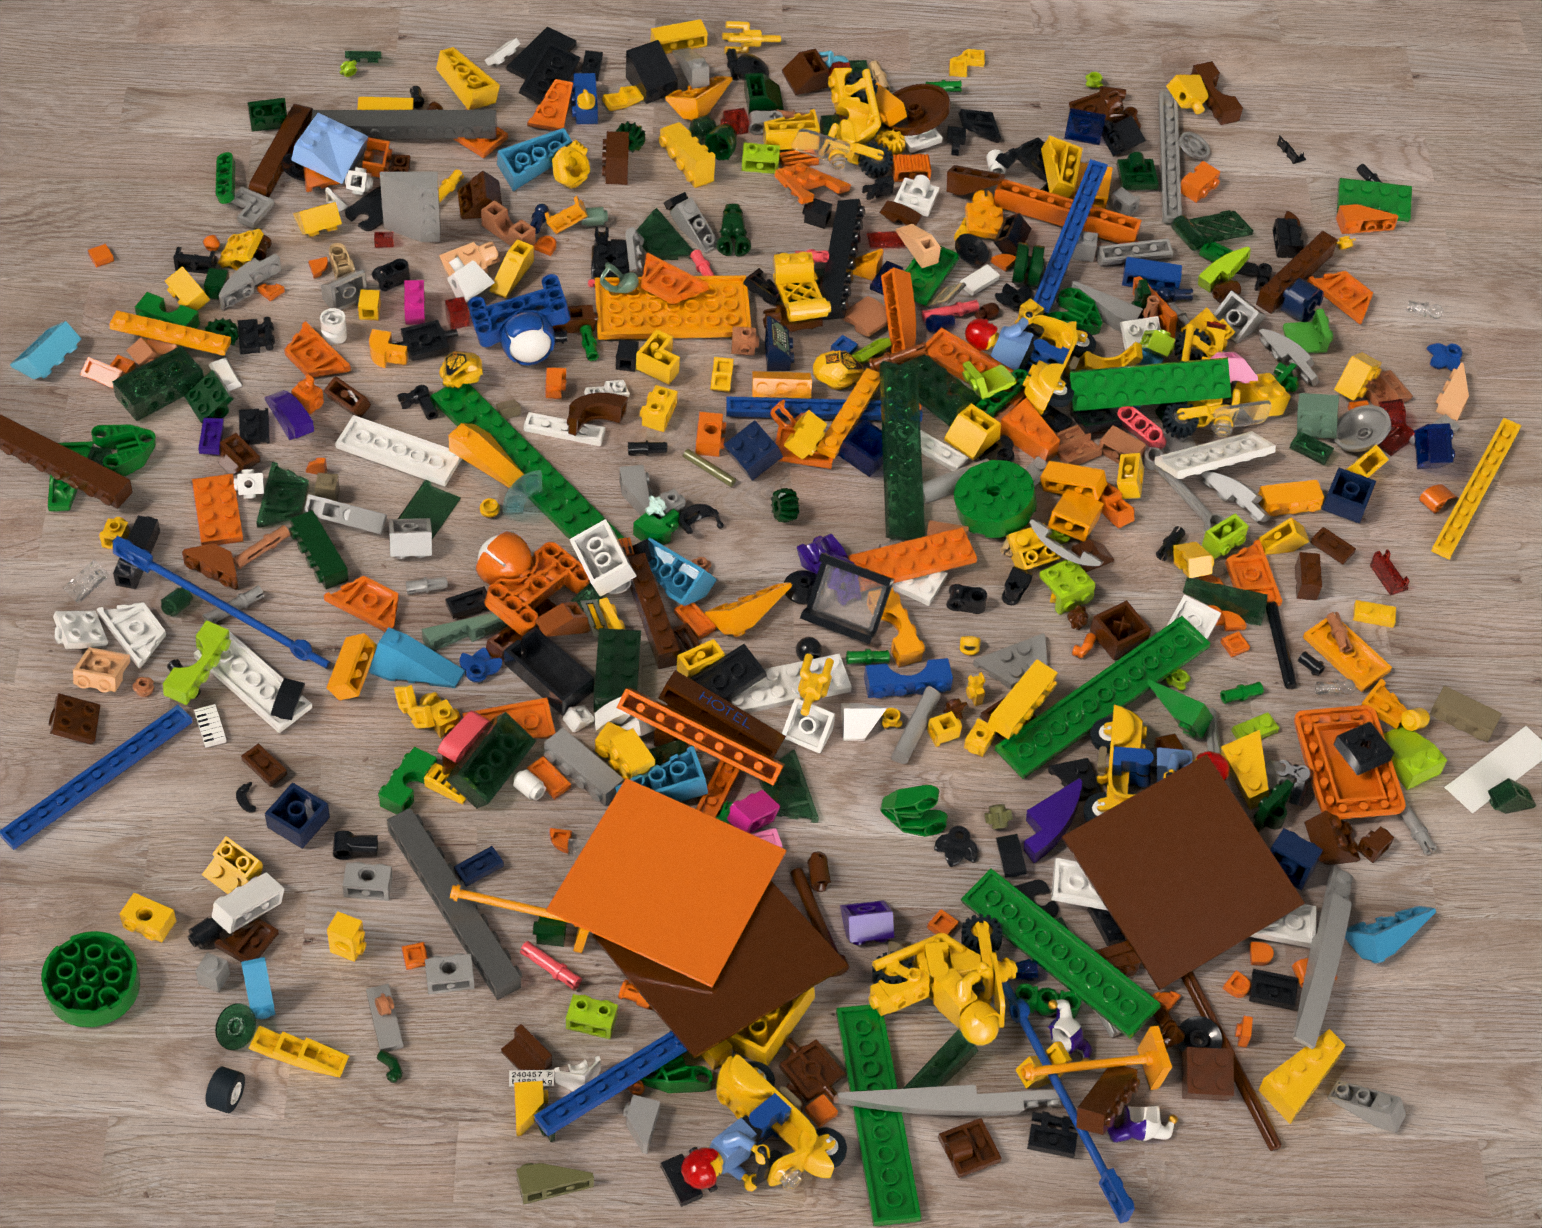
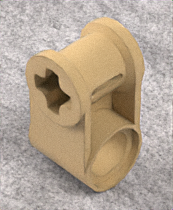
(340, 260)

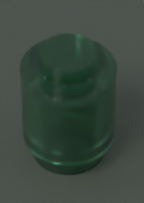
(176, 601)

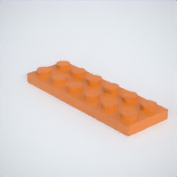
(952, 352)
(919, 556)

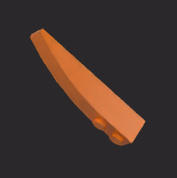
(899, 309)

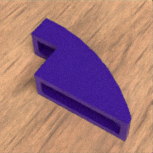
(290, 414)
(1051, 820)

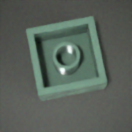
(1318, 415)

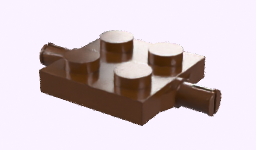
(811, 1069)

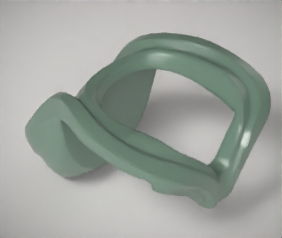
(627, 281)

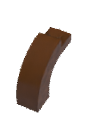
(596, 406)

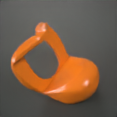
(780, 405)

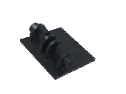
(1122, 135)

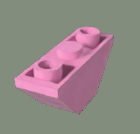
(1238, 367)

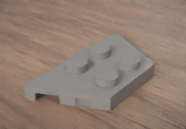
(1013, 661)

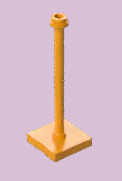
(456, 893)
(1151, 1056)

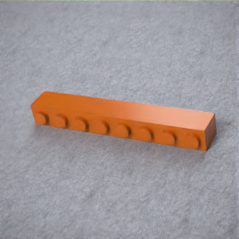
(1055, 208)
(700, 735)

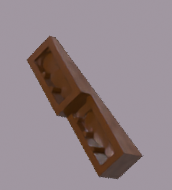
(506, 637)

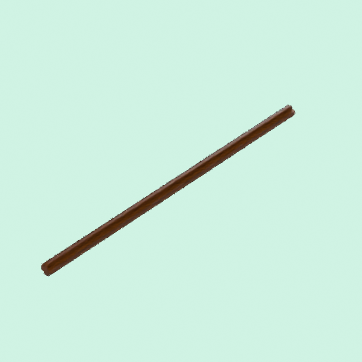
(1240, 1077)

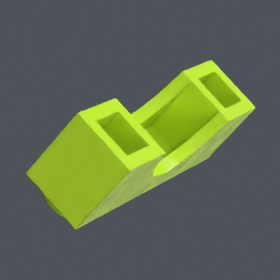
(184, 683)

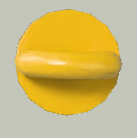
(586, 100)
(970, 641)
(430, 699)

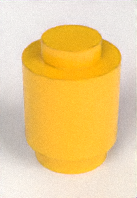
(1415, 719)

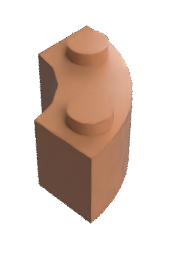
(149, 349)

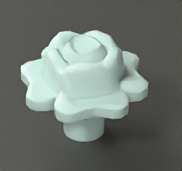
(656, 506)

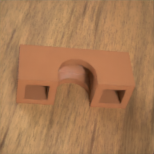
(497, 221)

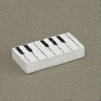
(210, 726)

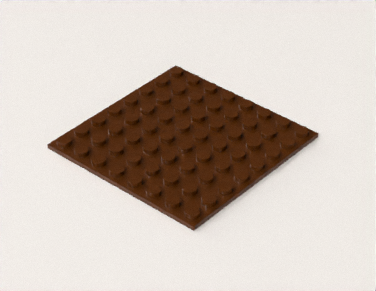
(1182, 871)
(769, 966)

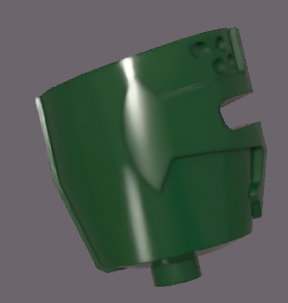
(722, 141)

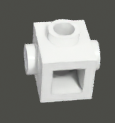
(352, 181)
(255, 478)

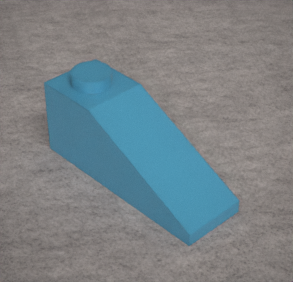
(258, 988)

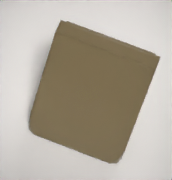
(509, 409)

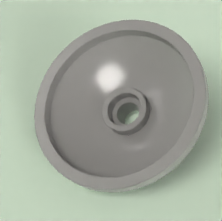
(1362, 428)

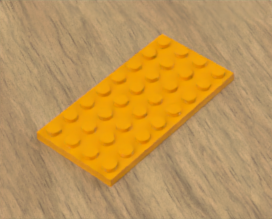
(701, 316)

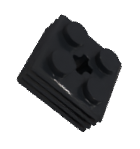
(614, 255)
(1363, 748)

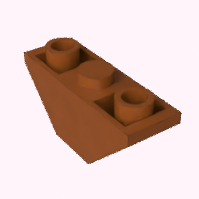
(213, 563)
(564, 620)

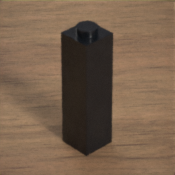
(143, 535)

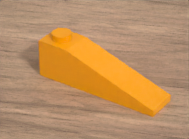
(484, 453)

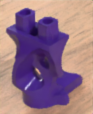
(810, 553)

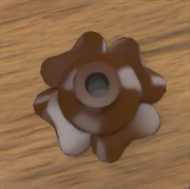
(1078, 617)
(956, 707)

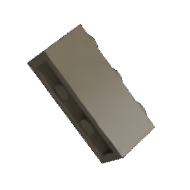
(1465, 714)

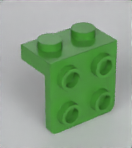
(1311, 336)

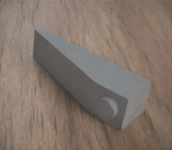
(693, 67)
(1111, 309)

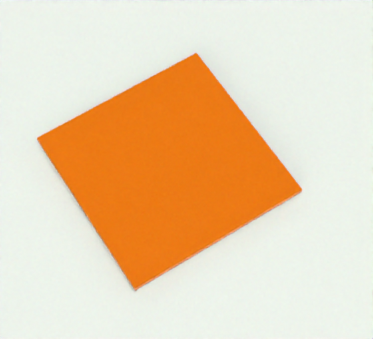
(667, 882)

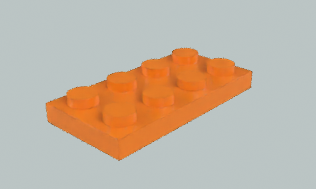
(217, 510)

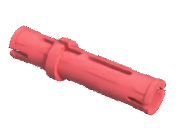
(957, 309)
(557, 970)

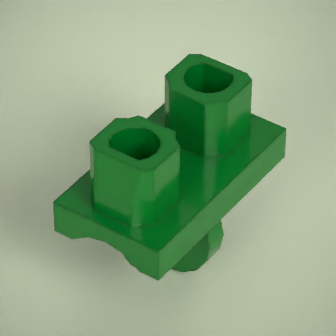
(1286, 377)

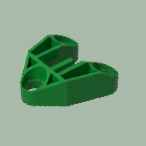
(1080, 309)
(128, 441)
(910, 810)
(679, 1078)

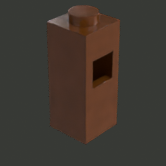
(580, 316)

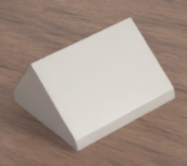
(809, 730)

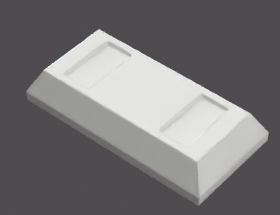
(226, 373)

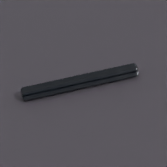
(1281, 645)

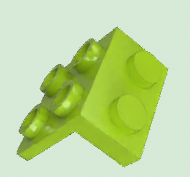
(988, 382)
(1069, 584)

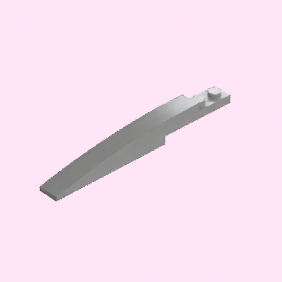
(1324, 957)
(949, 1100)

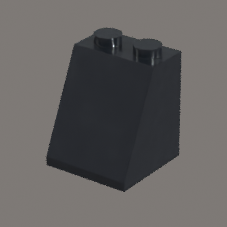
(650, 71)

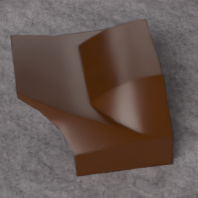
(236, 454)

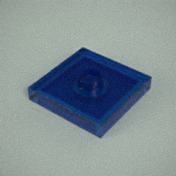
(1084, 126)

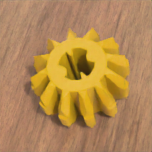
(892, 140)

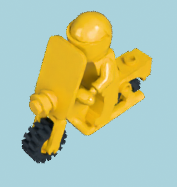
(945, 974)

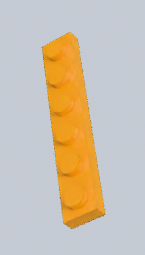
(170, 332)
(850, 413)

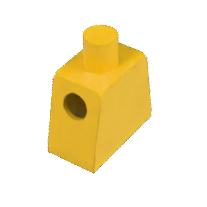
(1189, 92)

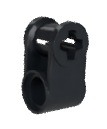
(392, 274)
(1015, 585)
(968, 599)

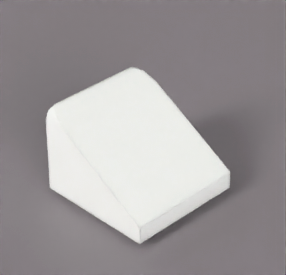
(333, 197)
(578, 718)

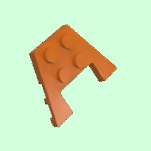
(803, 178)

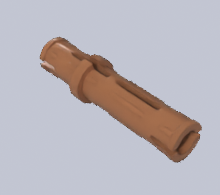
(268, 542)

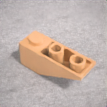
(920, 244)
(1454, 395)

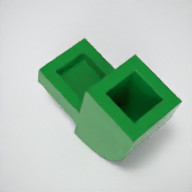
(656, 529)

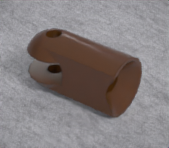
(818, 871)

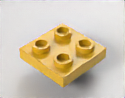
(240, 249)

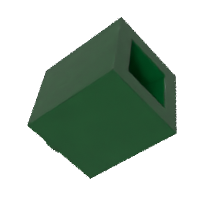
(214, 282)
(549, 931)

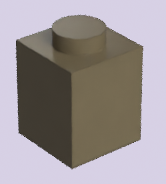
(327, 486)

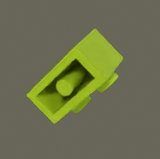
(760, 158)
(1158, 342)
(1225, 536)
(591, 1016)

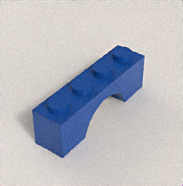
(884, 682)

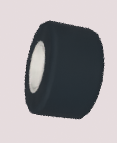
(225, 1089)

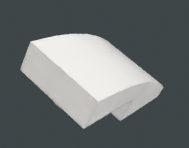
(615, 386)
(609, 713)

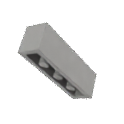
(582, 766)

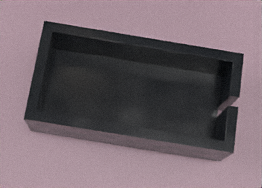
(549, 670)

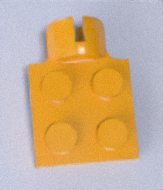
(982, 215)

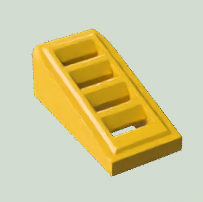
(435, 785)

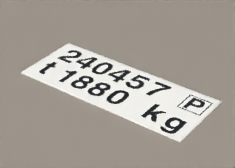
(546, 1076)

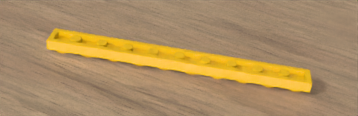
(1476, 488)

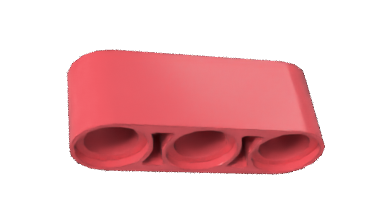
(1137, 420)
(463, 736)

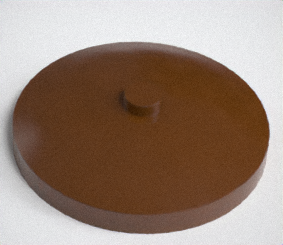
(925, 108)

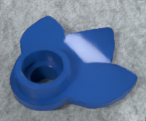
(1445, 356)
(479, 663)

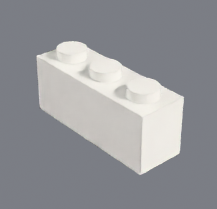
(247, 902)

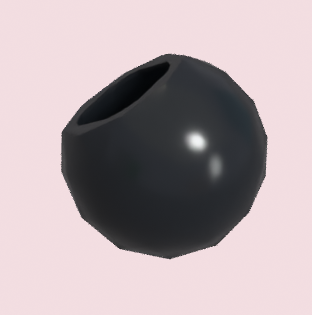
(808, 646)

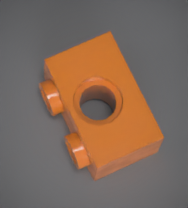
(709, 434)

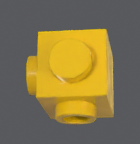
(444, 717)

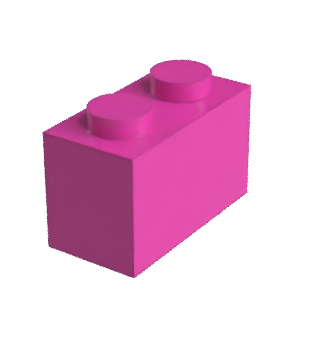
(414, 302)
(753, 812)

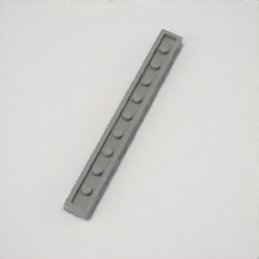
(1169, 157)

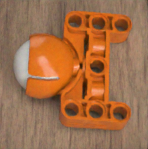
(525, 581)

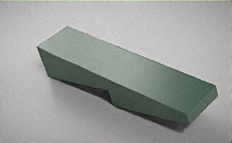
(474, 628)

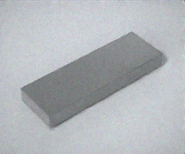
(385, 1026)

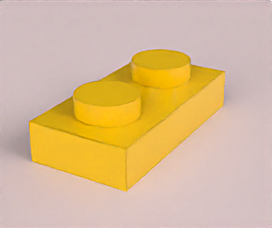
(1374, 613)
(610, 614)

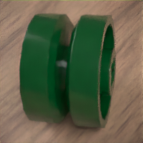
(1028, 264)

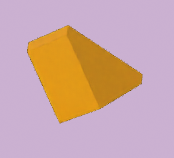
(869, 264)

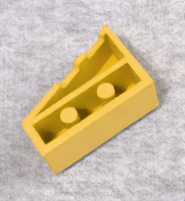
(783, 131)
(1061, 165)
(1248, 767)

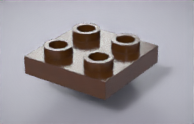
(74, 719)
(969, 1147)

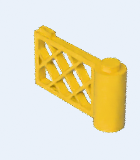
(804, 307)

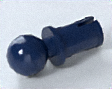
(538, 217)
(1176, 294)

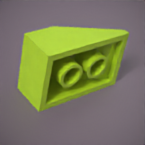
(1414, 757)

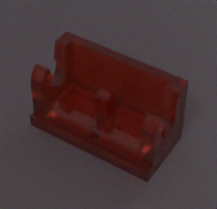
(1388, 573)

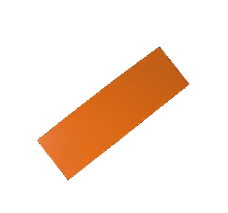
(1115, 508)

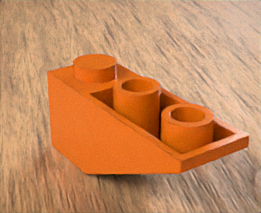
(1362, 219)

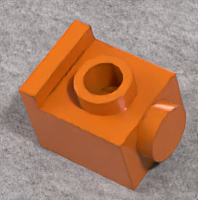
(555, 382)

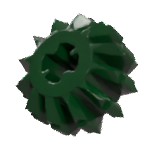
(636, 135)
(224, 327)
(785, 505)

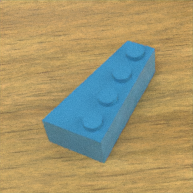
(530, 158)
(677, 778)

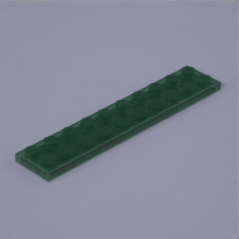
(901, 452)

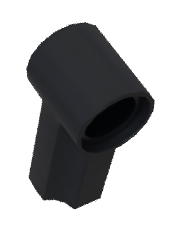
(348, 844)

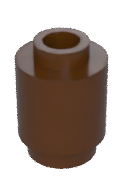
(1221, 290)

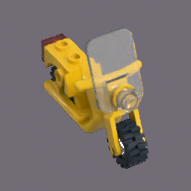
(856, 99)
(1184, 419)

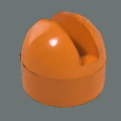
(211, 243)

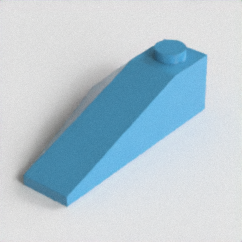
(678, 576)
(407, 659)
(1388, 933)

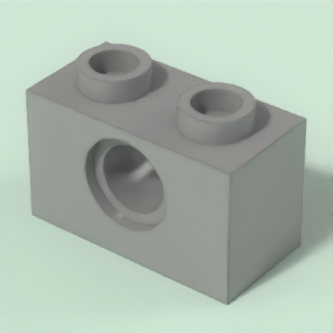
(376, 889)
(441, 982)

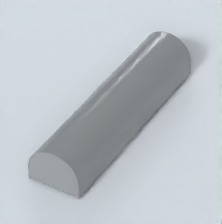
(1143, 250)
(944, 484)
(916, 725)

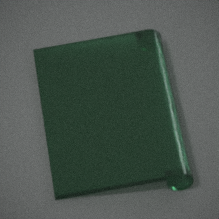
(432, 504)

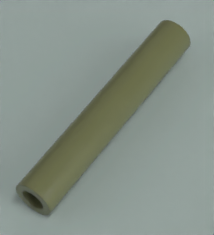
(709, 467)

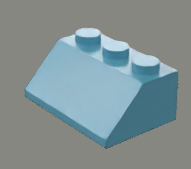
(47, 351)

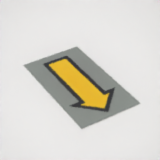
(594, 615)

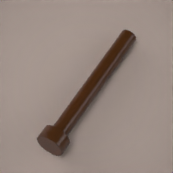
(813, 911)

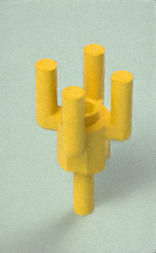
(746, 37)
(813, 685)

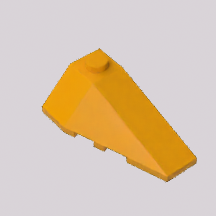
(698, 101)
(747, 611)

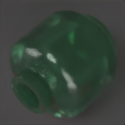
(701, 126)

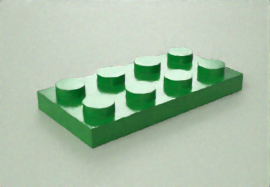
(1376, 195)
(929, 279)

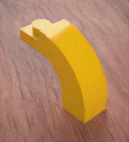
(1129, 357)

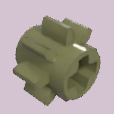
(998, 816)

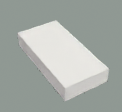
(980, 279)

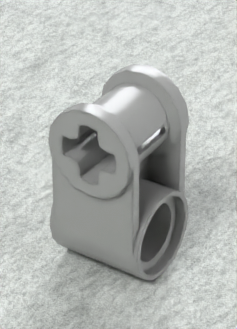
(757, 120)

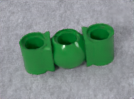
(1036, 998)

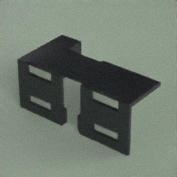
(1285, 146)

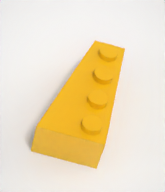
(1023, 699)

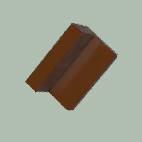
(526, 1051)

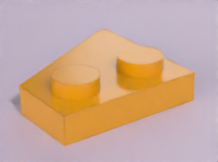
(1385, 704)

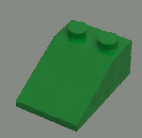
(1189, 713)

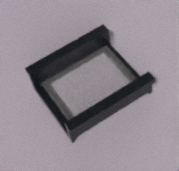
(847, 599)

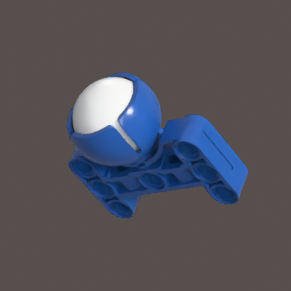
(522, 322)

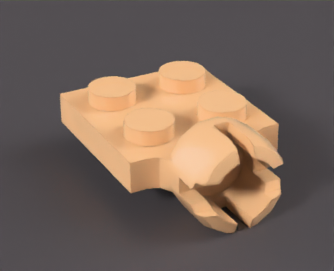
(483, 255)

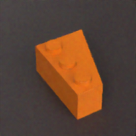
(1030, 431)

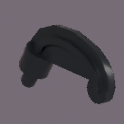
(242, 799)

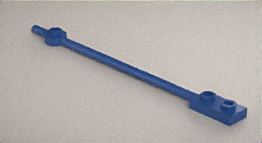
(144, 560)
(1110, 1183)

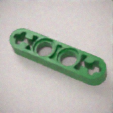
(224, 163)
(1002, 395)

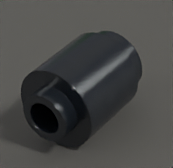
(204, 932)

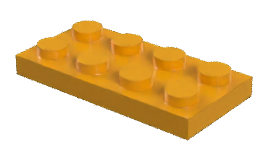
(1358, 664)

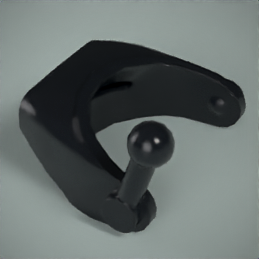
(695, 513)

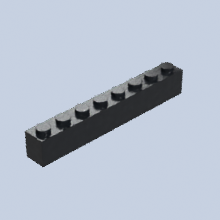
(842, 254)

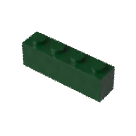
(319, 550)

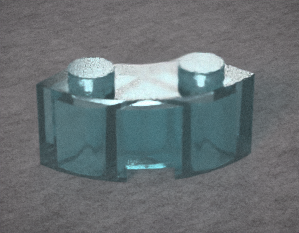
(521, 492)

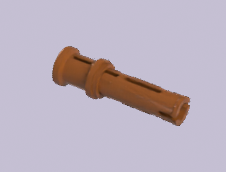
(900, 356)

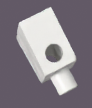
(468, 279)

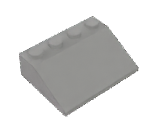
(411, 204)

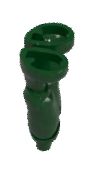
(733, 226)

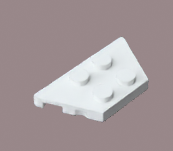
(134, 629)

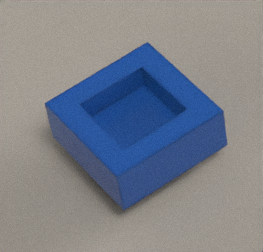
(844, 344)

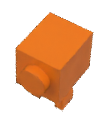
(308, 394)

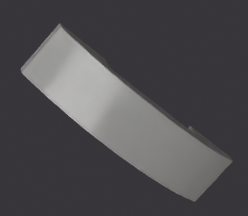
(1043, 531)

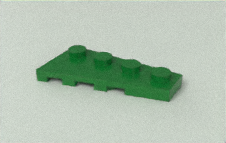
(61, 493)

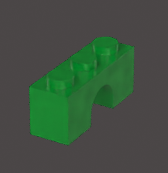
(154, 307)
(395, 794)

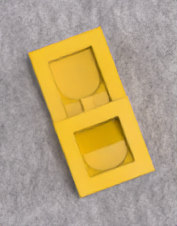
(626, 97)
(722, 374)

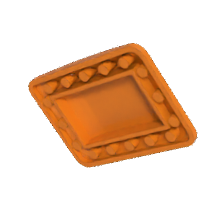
(1333, 779)

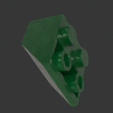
(762, 93)
(267, 114)

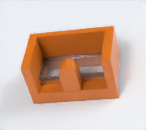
(376, 156)

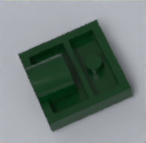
(1137, 172)
(209, 397)
(1273, 806)

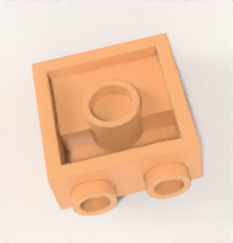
(100, 669)

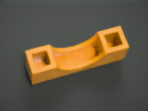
(906, 646)

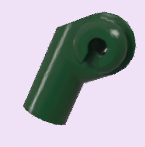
(393, 1064)

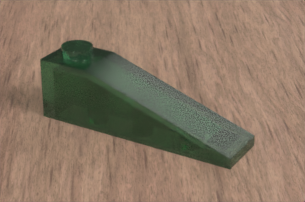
(1245, 603)
(944, 1063)

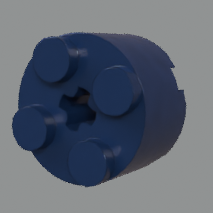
(1301, 300)

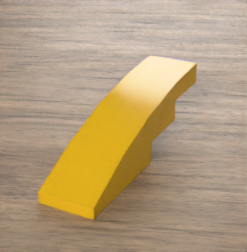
(298, 1052)

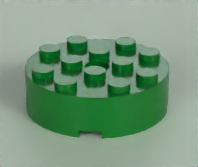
(995, 498)
(91, 979)

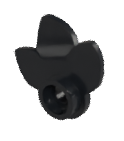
(1013, 297)
(1000, 451)
(955, 848)

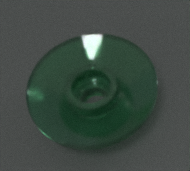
(228, 1026)

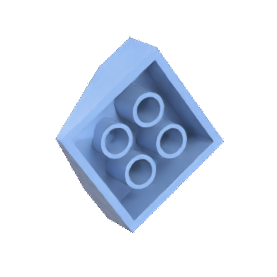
(329, 148)

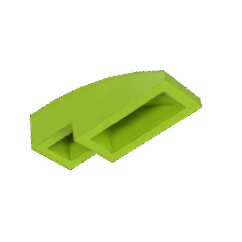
(1223, 268)

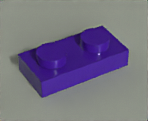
(211, 436)

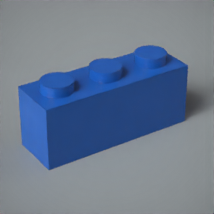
(581, 82)
(1156, 273)

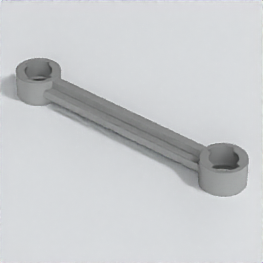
(1184, 492)

